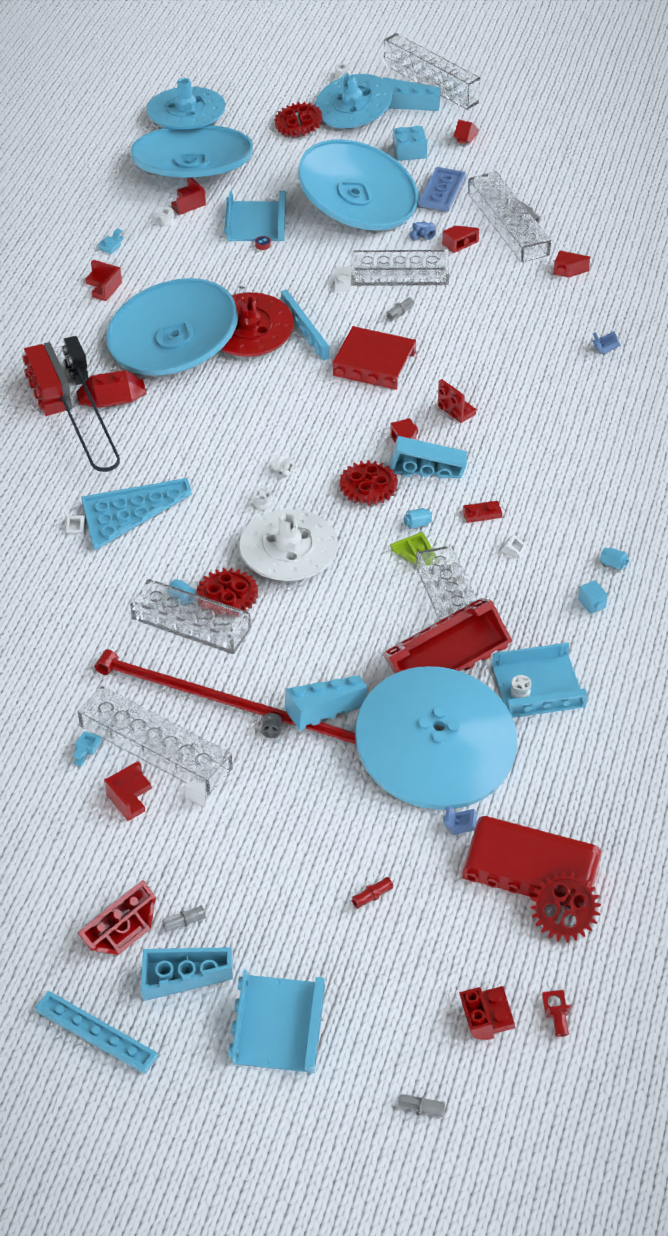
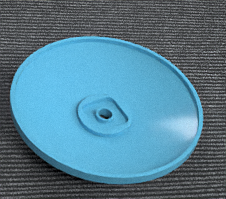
(192, 151)
(357, 184)
(191, 308)
(431, 765)

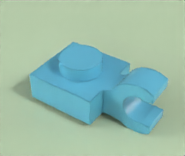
(111, 244)
(86, 744)

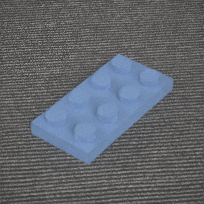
(442, 189)

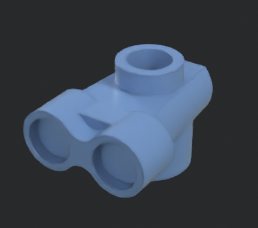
(423, 229)

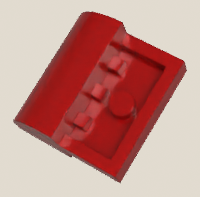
(487, 1012)

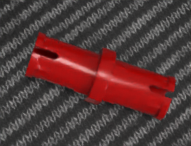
(372, 892)

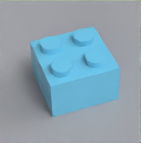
(409, 143)

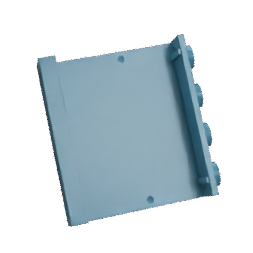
(255, 218)
(551, 677)
(277, 1023)

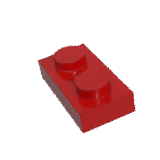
(482, 511)

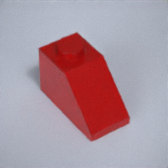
(465, 132)
(460, 237)
(570, 264)
(403, 428)

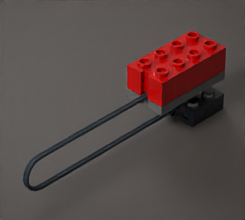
(53, 388)

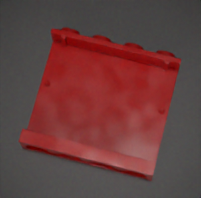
(373, 357)

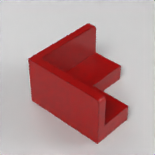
(189, 197)
(105, 279)
(124, 789)

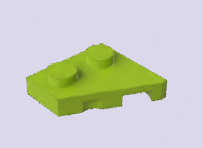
(409, 546)

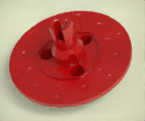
(261, 325)

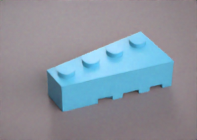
(413, 95)
(427, 459)
(183, 969)

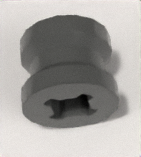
(271, 725)

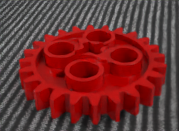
(309, 117)
(368, 483)
(229, 588)
(584, 915)

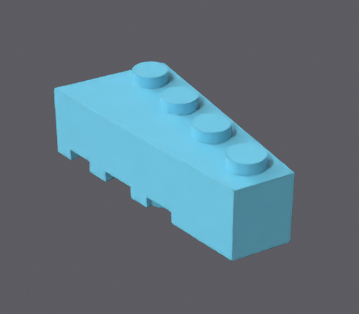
(325, 699)

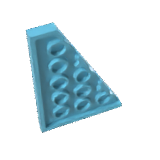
(121, 510)

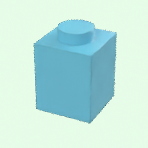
(592, 597)

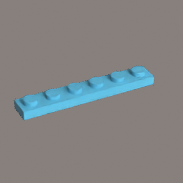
(305, 325)
(97, 1032)

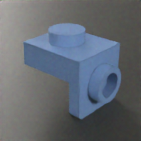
(606, 343)
(460, 821)

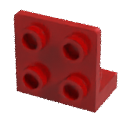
(454, 402)

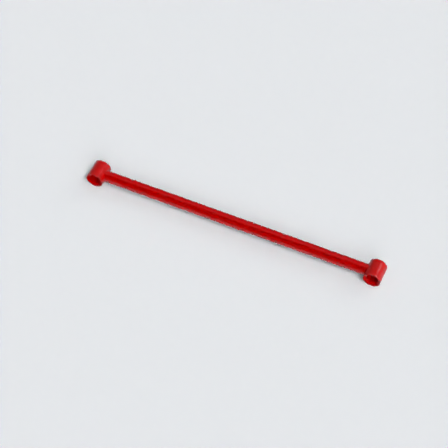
(110, 661)

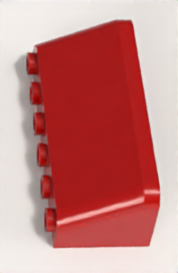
(453, 641)
(521, 857)

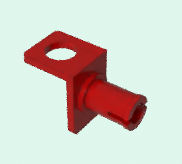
(558, 1013)

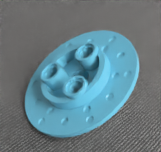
(354, 100)
(186, 106)

